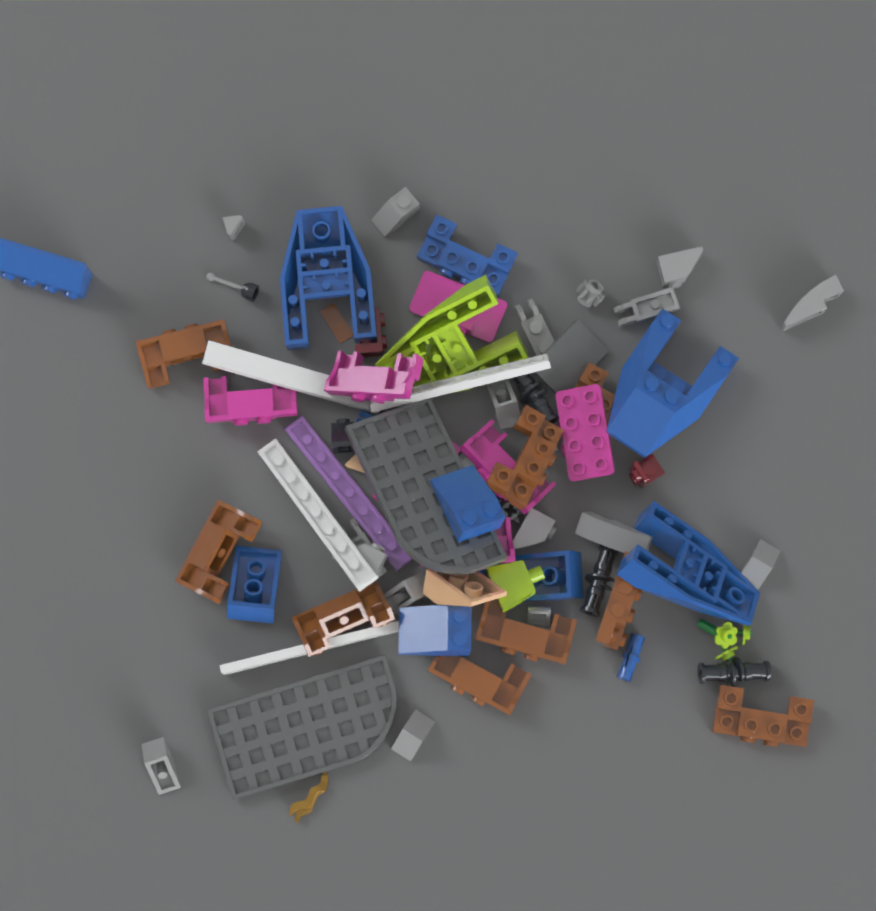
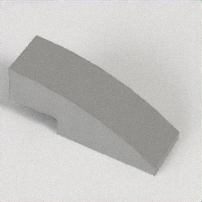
(813, 302)
(611, 533)

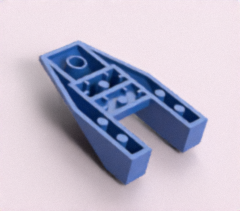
(321, 264)
(653, 402)
(701, 574)

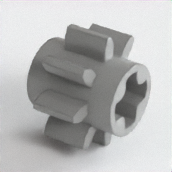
(590, 293)

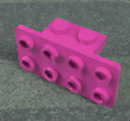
(435, 289)
(584, 433)

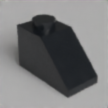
(339, 438)

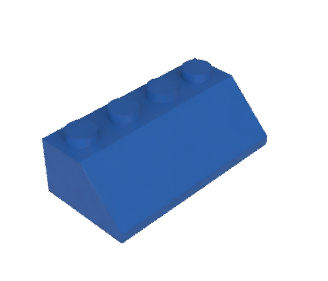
(44, 269)

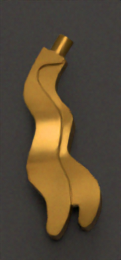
(306, 806)

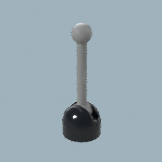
(248, 290)

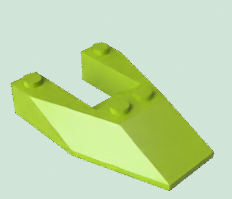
(443, 343)

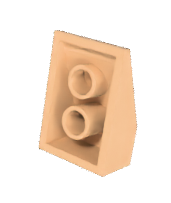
(460, 589)

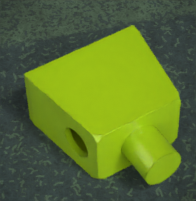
(516, 581)

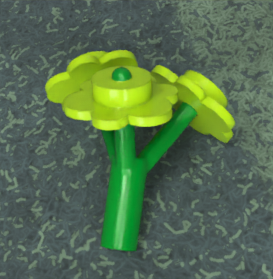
(725, 636)

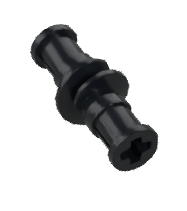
(534, 396)
(598, 581)
(734, 671)

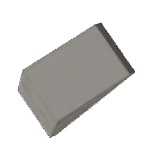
(760, 563)
(413, 735)

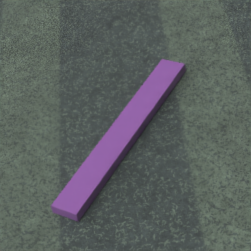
(347, 491)

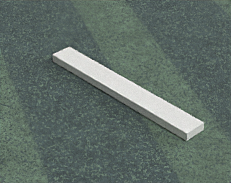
(274, 372)
(469, 380)
(318, 515)
(298, 651)

